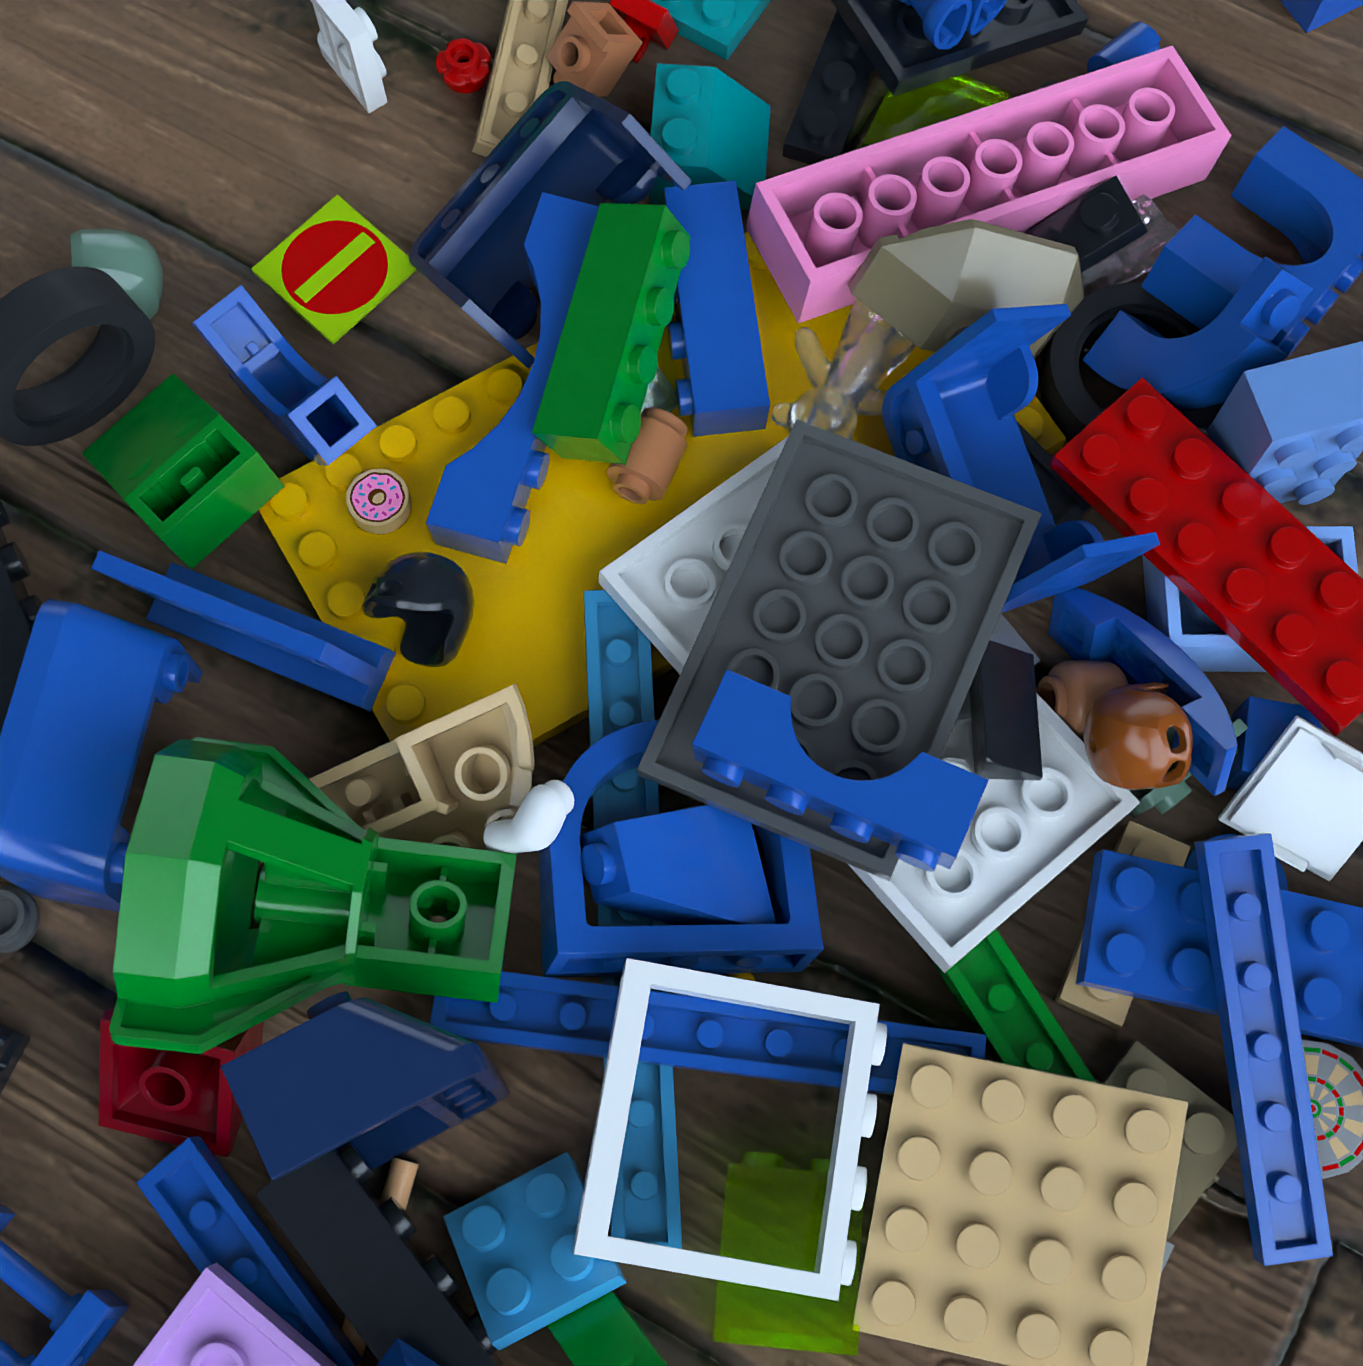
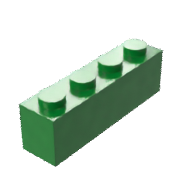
(613, 333)

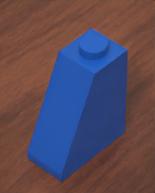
(679, 868)

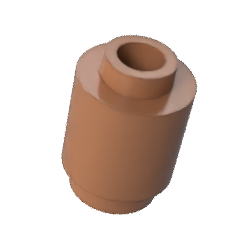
(651, 457)

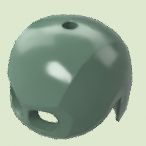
(126, 259)

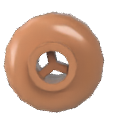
(1074, 687)

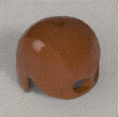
(1129, 737)

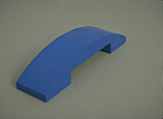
(1104, 631)

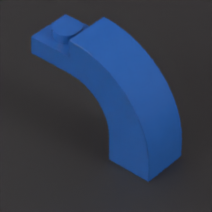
(1208, 363)
(297, 400)

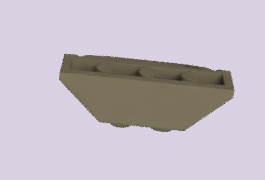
(957, 272)

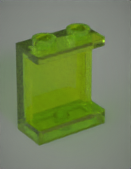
(776, 1220)

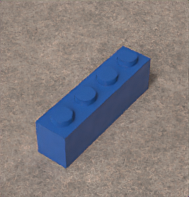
(716, 316)

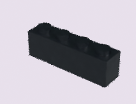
(371, 1264)

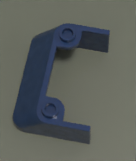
(561, 147)
(360, 1079)

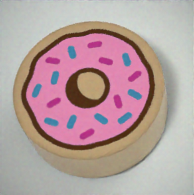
(379, 501)

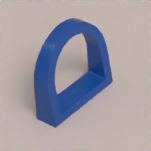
(584, 950)

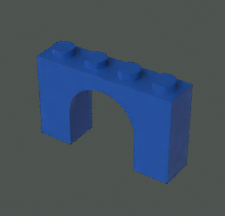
(1304, 198)

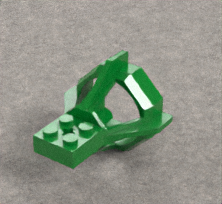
(327, 902)

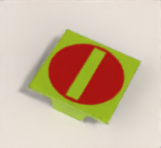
(334, 269)

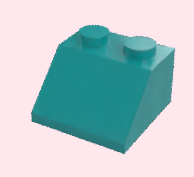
(709, 128)

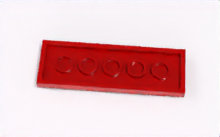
(1226, 547)

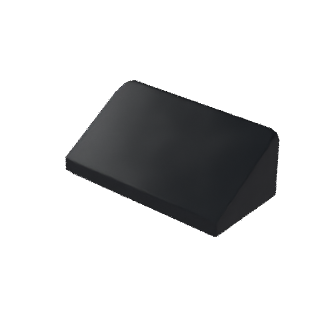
(1005, 715)

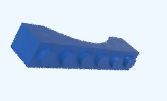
(488, 487)

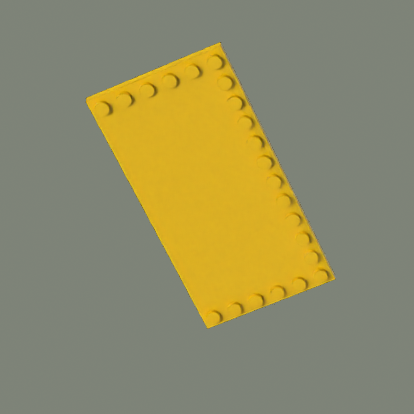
(532, 608)

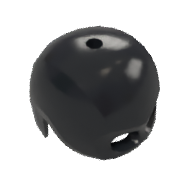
(432, 601)

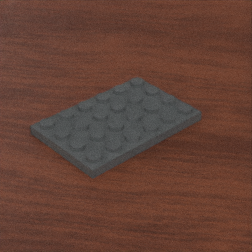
(865, 604)

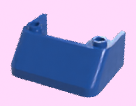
(961, 423)
(76, 748)

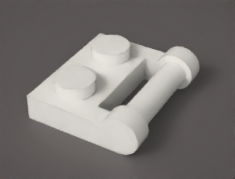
(348, 47)

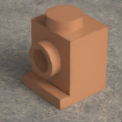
(593, 48)

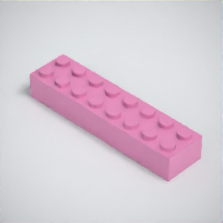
(989, 165)

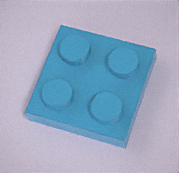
(521, 1256)

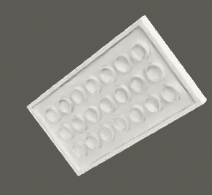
(1021, 827)

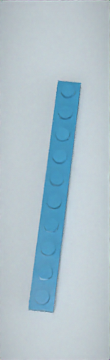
(619, 696)

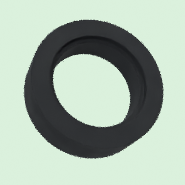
(1060, 379)
(97, 382)

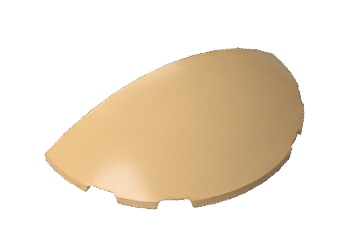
(442, 777)

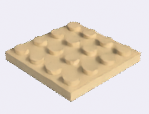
(1019, 1213)

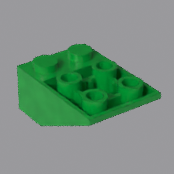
(183, 470)

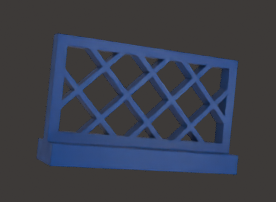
(258, 630)

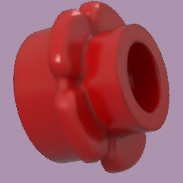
(465, 76)

